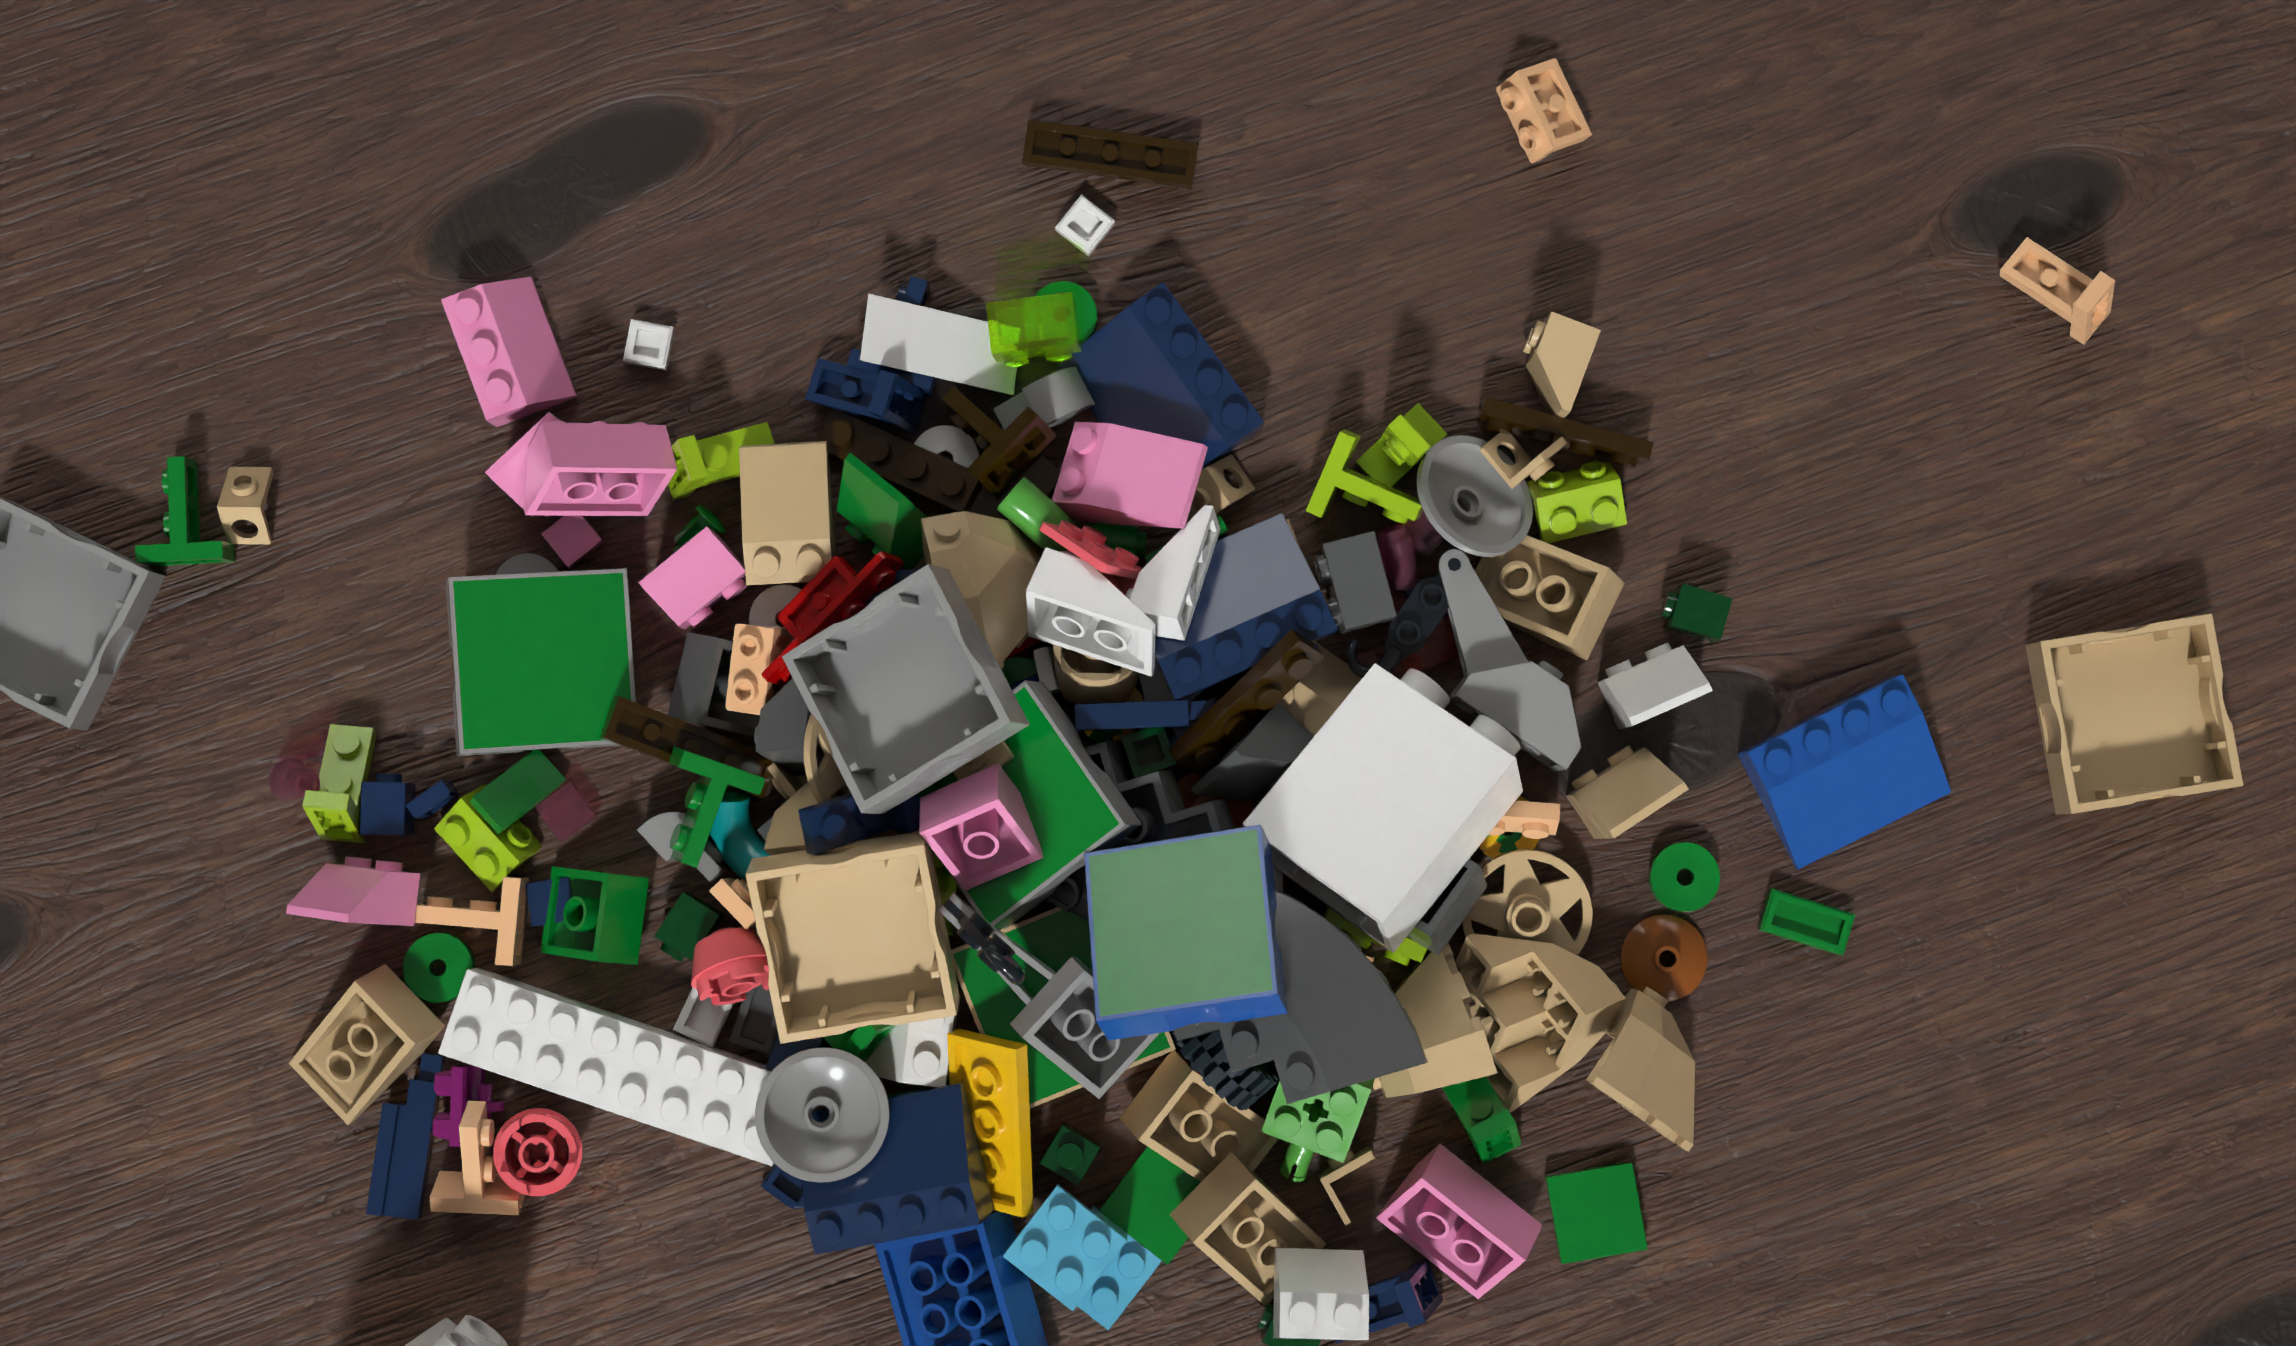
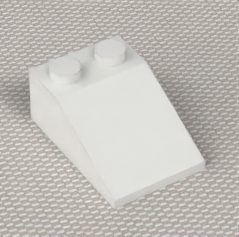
(1087, 614)

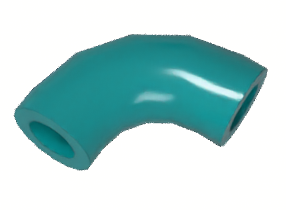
(735, 834)

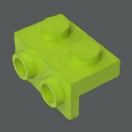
(1578, 501)
(481, 847)

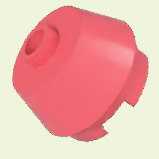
(729, 965)
(537, 1152)

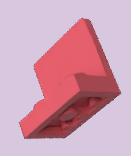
(1089, 544)

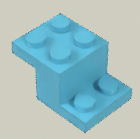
(1081, 1257)

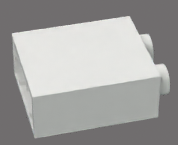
(1389, 802)

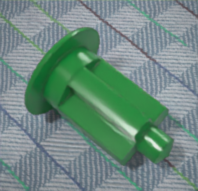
(698, 523)

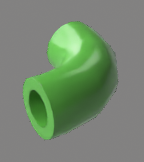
(1027, 510)

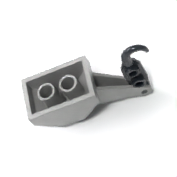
(1497, 676)
(1062, 1014)

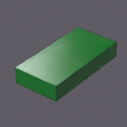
(517, 790)
(1806, 921)

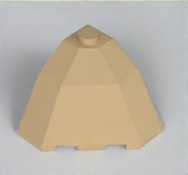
(991, 569)
(1536, 1009)
(1448, 1033)
(1650, 1067)

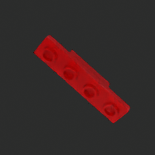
(829, 599)

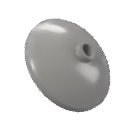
(1471, 500)
(849, 1134)

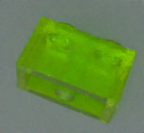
(1034, 328)

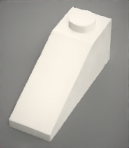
(1174, 577)

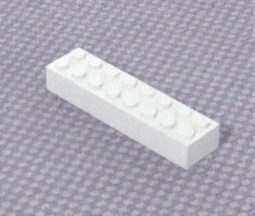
(607, 1061)

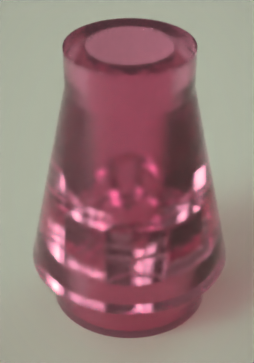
(1398, 555)
(291, 779)

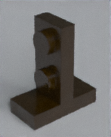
(1005, 451)

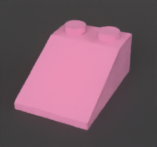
(1128, 476)

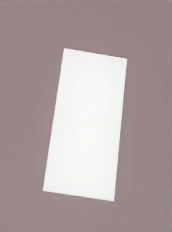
(932, 344)

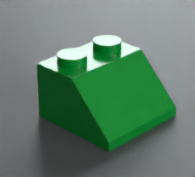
(879, 513)
(599, 919)

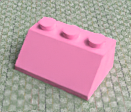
(508, 349)
(597, 469)
(1460, 1222)

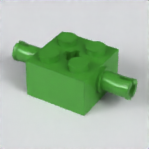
(1316, 1125)

